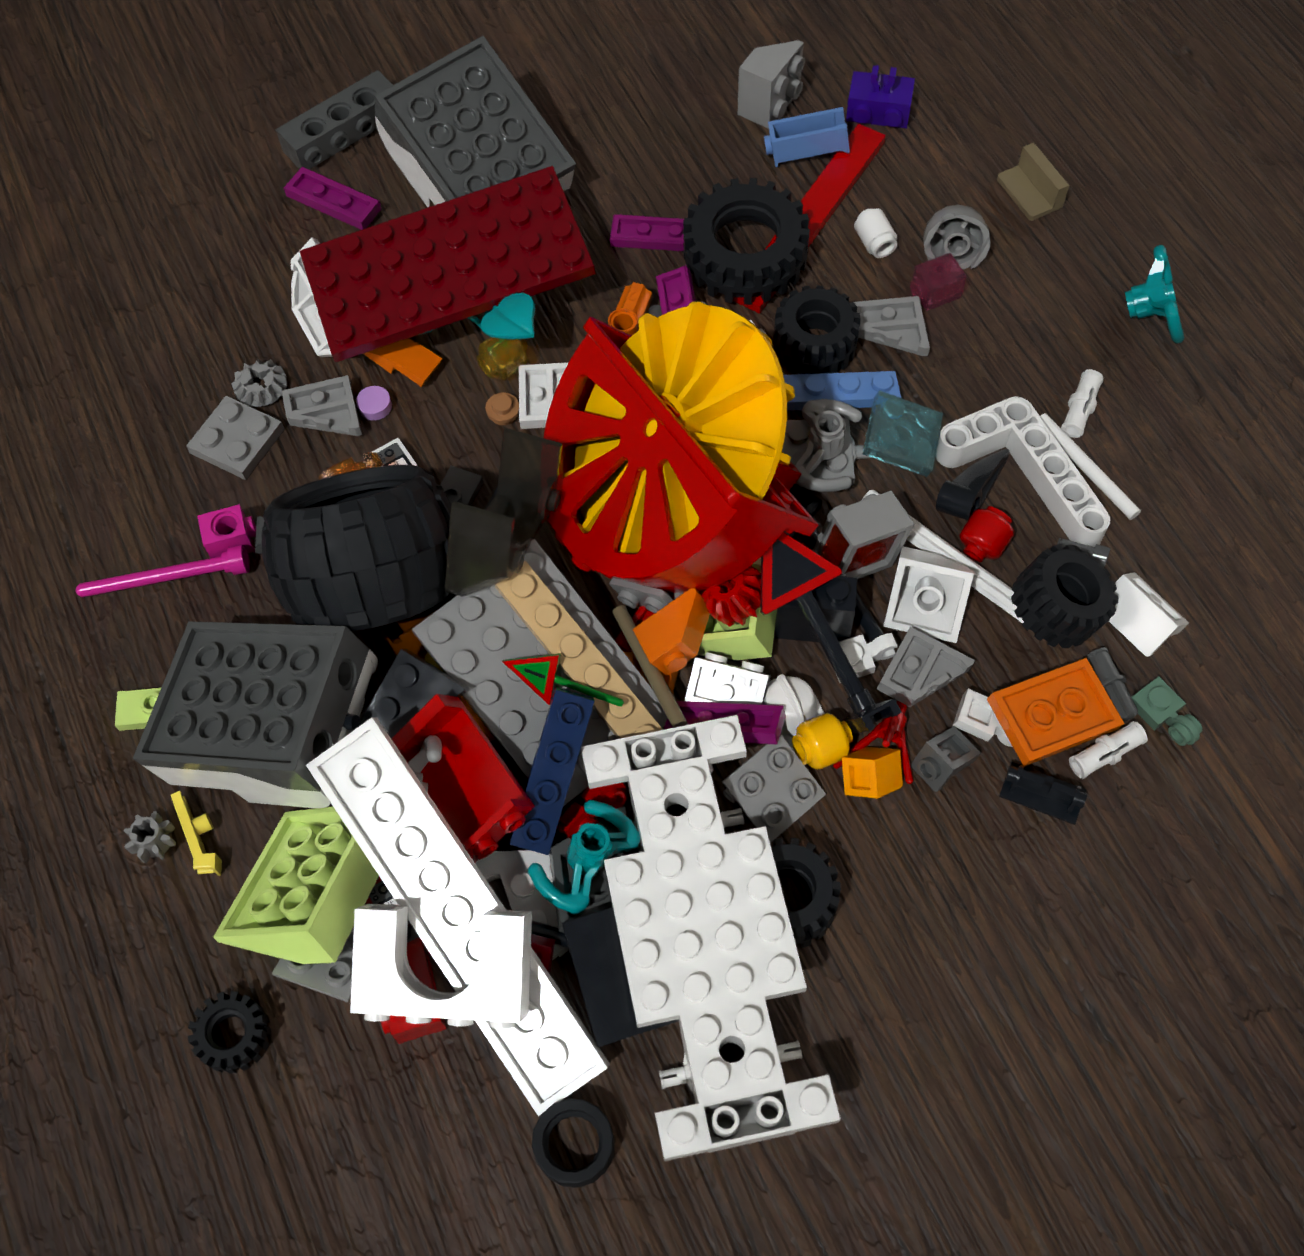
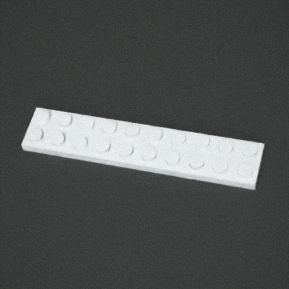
(445, 897)

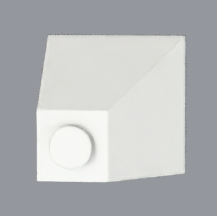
(928, 594)

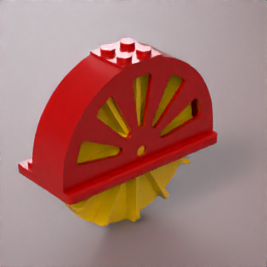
(674, 450)

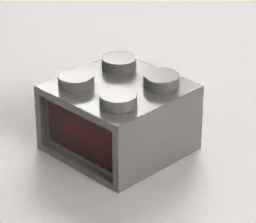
(865, 535)

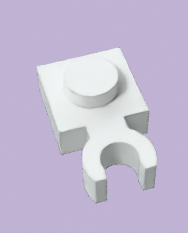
(978, 718)

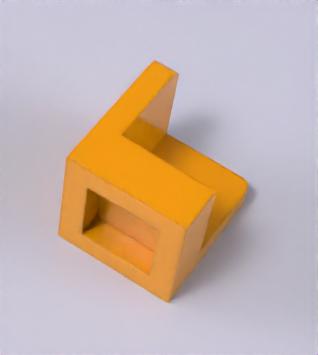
(872, 772)

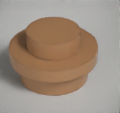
(502, 408)

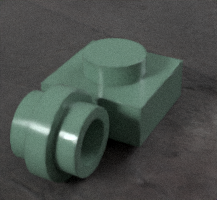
(1160, 704)

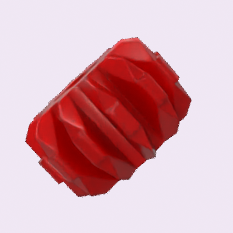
(735, 598)

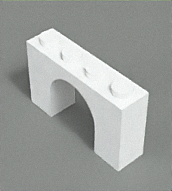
(388, 987)

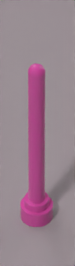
(233, 560)

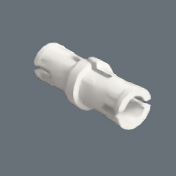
(1082, 403)
(1108, 749)

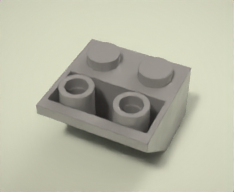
(770, 81)

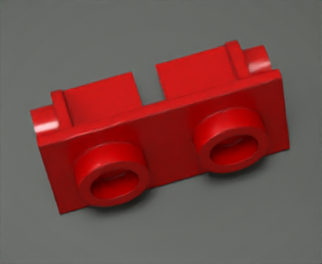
(575, 816)

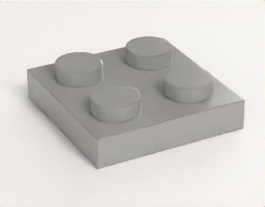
(235, 437)

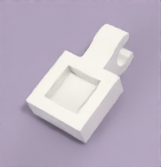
(864, 655)

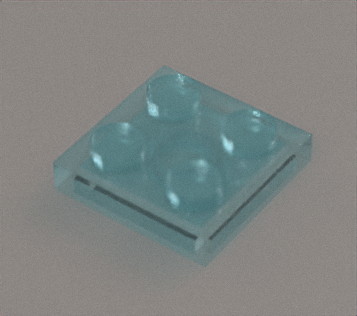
(903, 433)

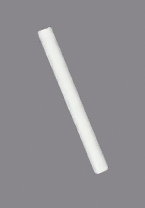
(1096, 475)

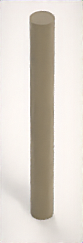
(652, 674)

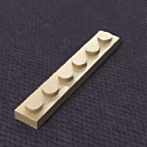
(578, 654)

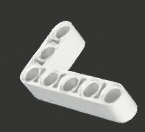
(1034, 462)

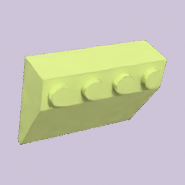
(301, 891)

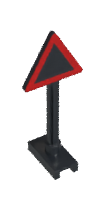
(791, 574)

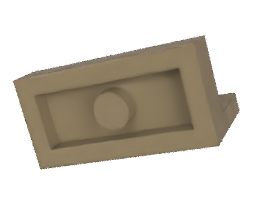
(1034, 184)

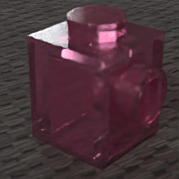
(938, 281)

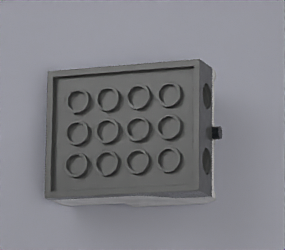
(466, 127)
(255, 708)

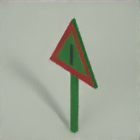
(541, 676)

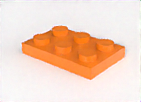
(1055, 711)

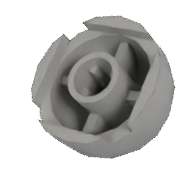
(959, 232)

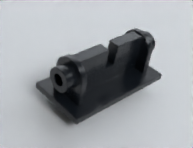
(1043, 793)

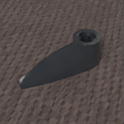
(971, 487)

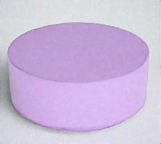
(374, 403)

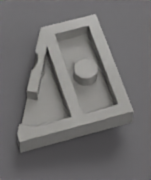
(894, 323)
(323, 406)
(922, 668)

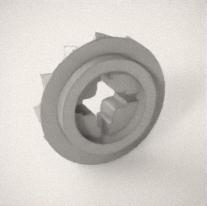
(253, 393)

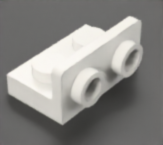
(723, 683)

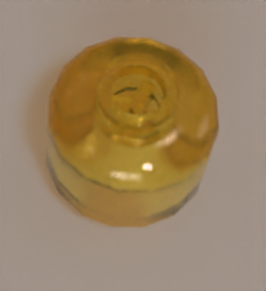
(501, 357)

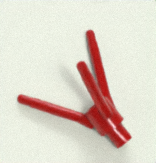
(890, 730)

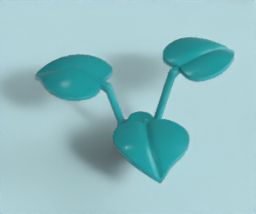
(509, 319)

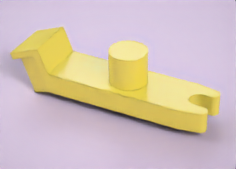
(193, 828)

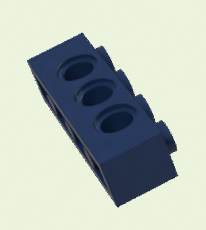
(553, 768)

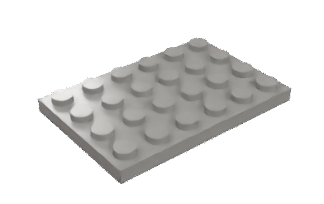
(481, 630)

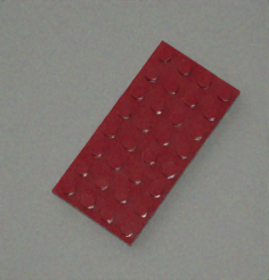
(445, 263)

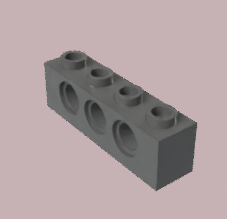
(333, 123)

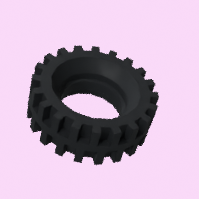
(746, 273)

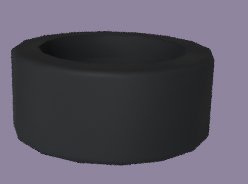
(544, 1127)

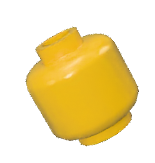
(822, 741)

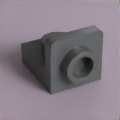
(944, 757)

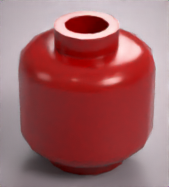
(986, 534)

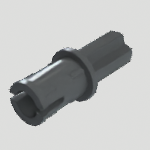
(1112, 682)

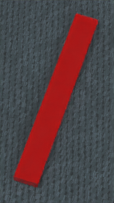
(832, 188)

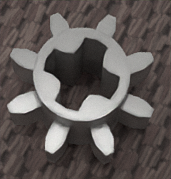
(149, 837)

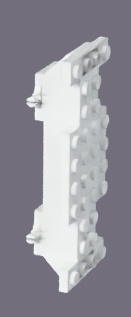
(706, 940)

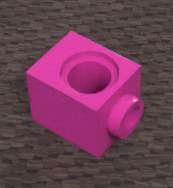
(220, 522)

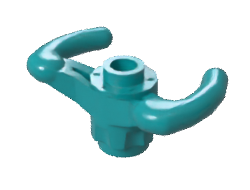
(1157, 295)
(586, 856)

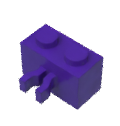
(880, 98)

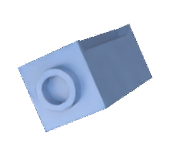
(807, 135)

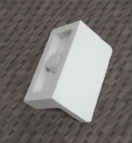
(1144, 615)

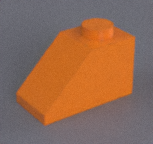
(674, 632)

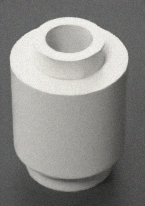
(876, 232)

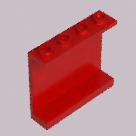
(470, 780)

